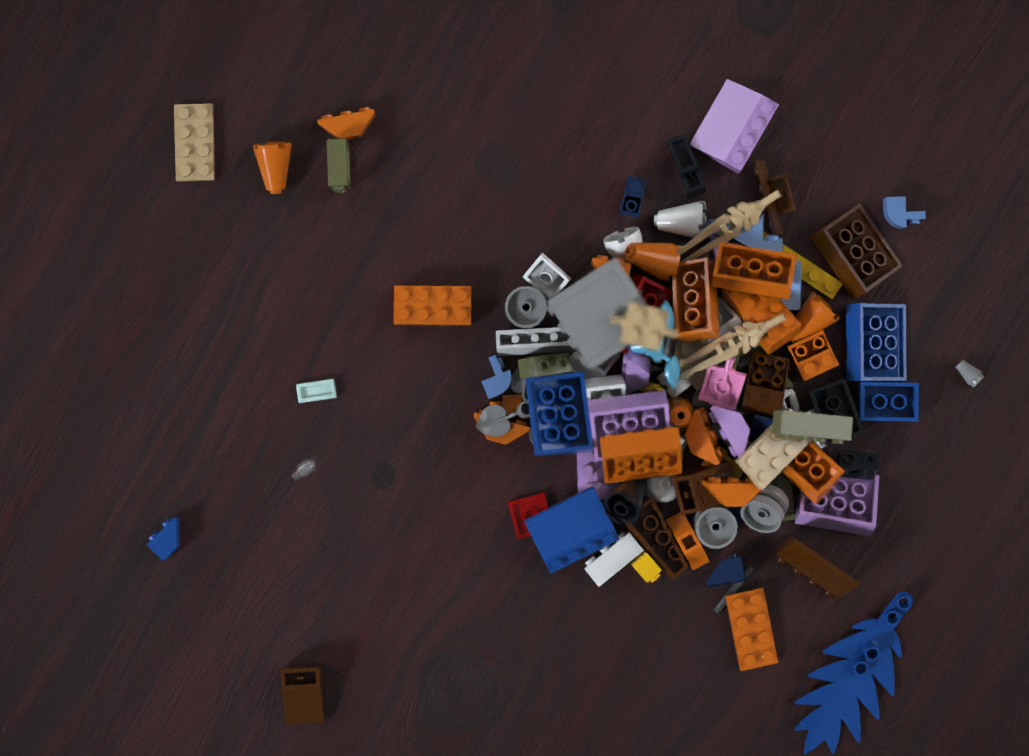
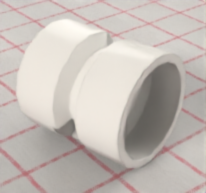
(680, 387)

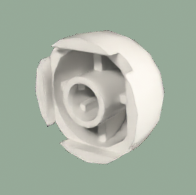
(617, 242)
(661, 488)

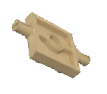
(644, 326)

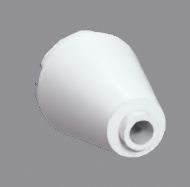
(683, 219)

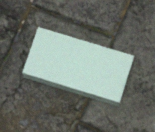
(316, 390)

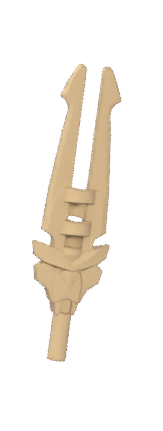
(741, 216)
(746, 336)

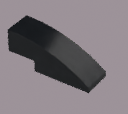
(686, 166)

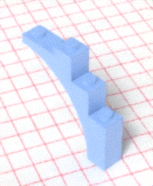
(755, 239)

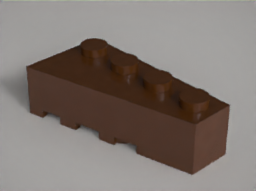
(657, 540)

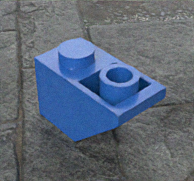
(167, 540)

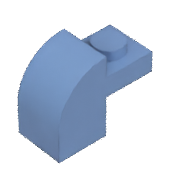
(896, 215)
(497, 384)

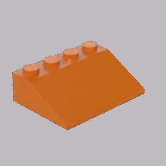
(641, 455)

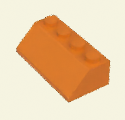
(813, 472)

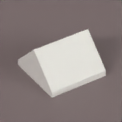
(546, 277)

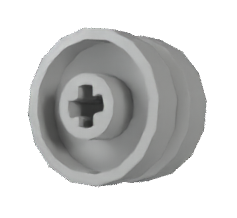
(523, 296)
(766, 510)
(713, 536)

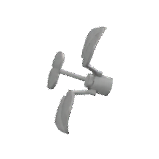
(494, 419)

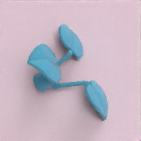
(672, 367)

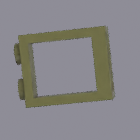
(338, 165)
(544, 365)

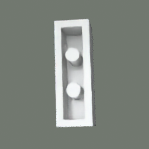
(612, 558)

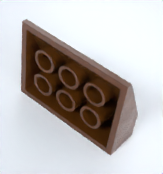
(856, 251)
(814, 567)

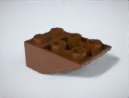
(764, 384)
(690, 491)
(302, 694)

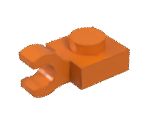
(509, 402)

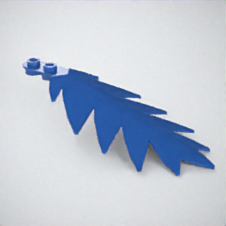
(866, 654)

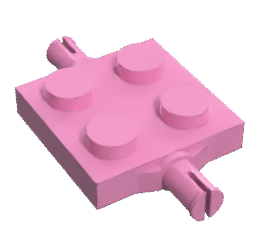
(722, 385)

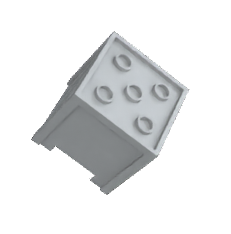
(587, 309)

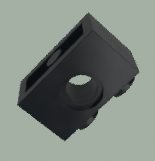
(858, 464)

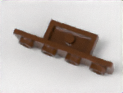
(781, 205)

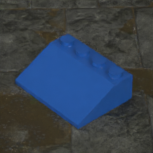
(876, 342)
(559, 414)
(571, 530)

